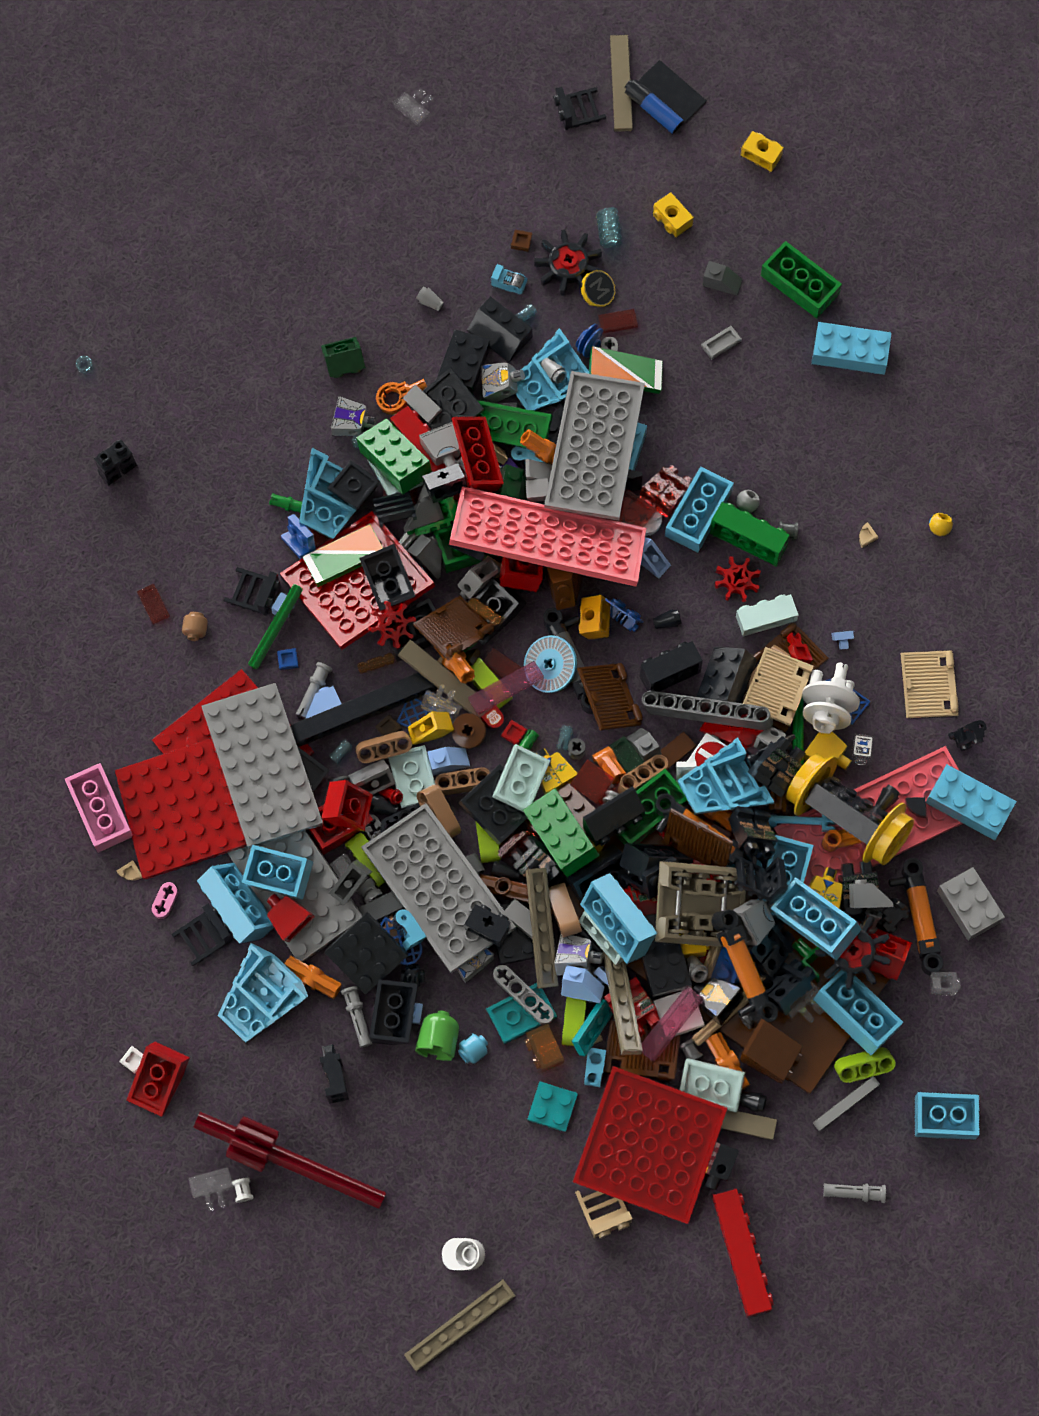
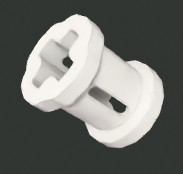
(242, 1194)

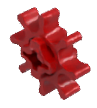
(733, 573)
(397, 629)

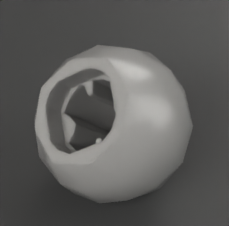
(747, 501)

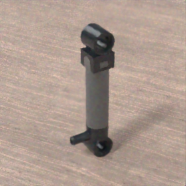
(560, 629)

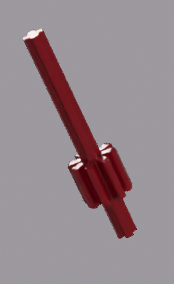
(256, 1145)

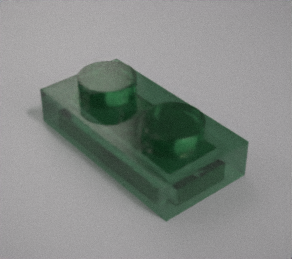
(626, 754)

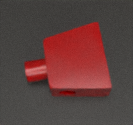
(288, 916)

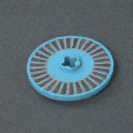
(563, 661)

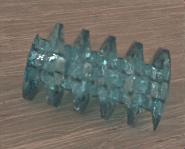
(609, 228)

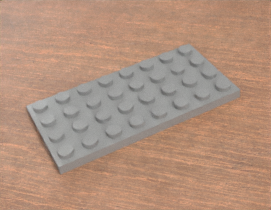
(594, 445)
(262, 765)
(433, 884)
(330, 915)

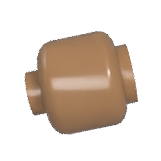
(194, 626)

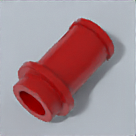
(395, 796)

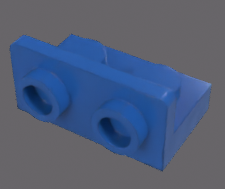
(298, 537)
(724, 969)

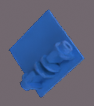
(619, 606)

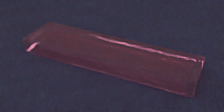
(505, 687)
(670, 1023)

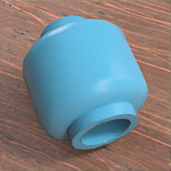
(473, 1048)

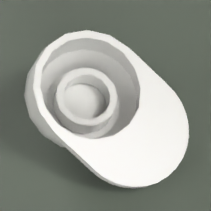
(463, 1254)

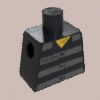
(725, 1157)

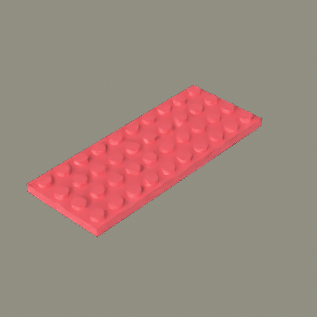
(548, 536)
(912, 781)

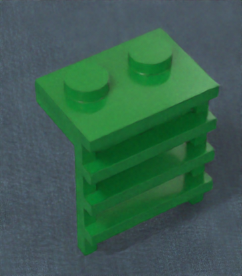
(448, 508)

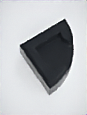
(917, 806)

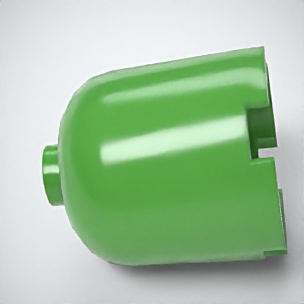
(438, 1036)

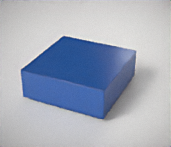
(287, 659)

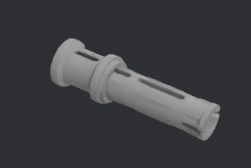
(316, 682)
(355, 1007)
(861, 1192)

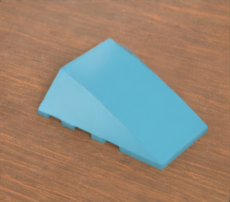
(537, 388)
(320, 507)
(723, 783)
(260, 993)

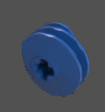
(589, 338)

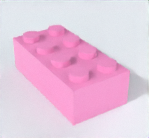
(99, 807)

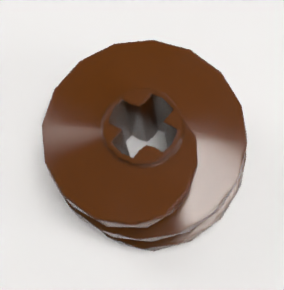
(460, 727)

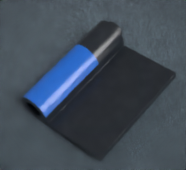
(665, 96)

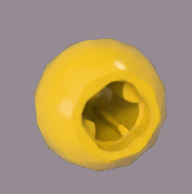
(940, 524)

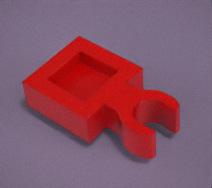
(797, 649)

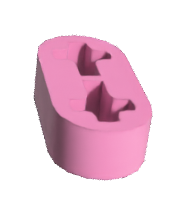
(160, 898)

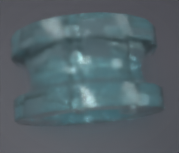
(84, 359)

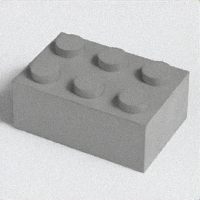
(970, 904)

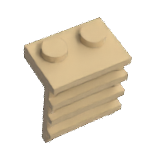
(609, 1222)

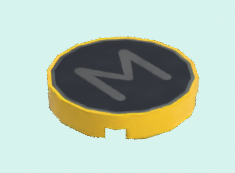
(598, 288)

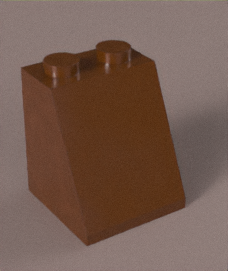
(563, 587)
(771, 1052)

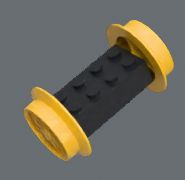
(880, 831)

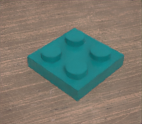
(552, 1106)

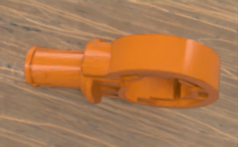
(400, 388)

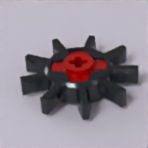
(567, 261)
(863, 958)

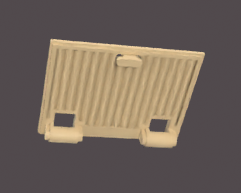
(778, 684)
(929, 684)

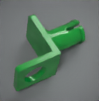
(808, 954)

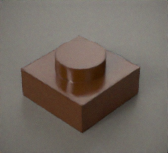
(521, 240)

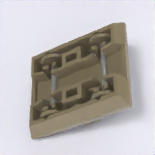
(693, 901)

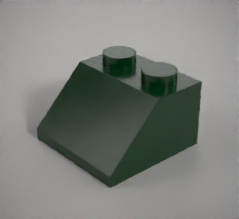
(343, 357)
(514, 483)

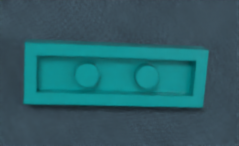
(592, 1027)

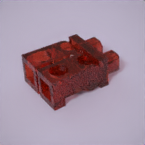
(665, 490)

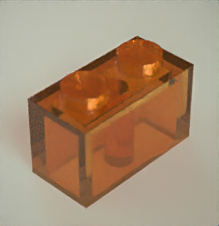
(544, 1048)

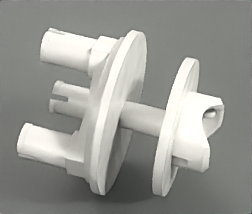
(830, 700)

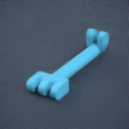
(823, 821)

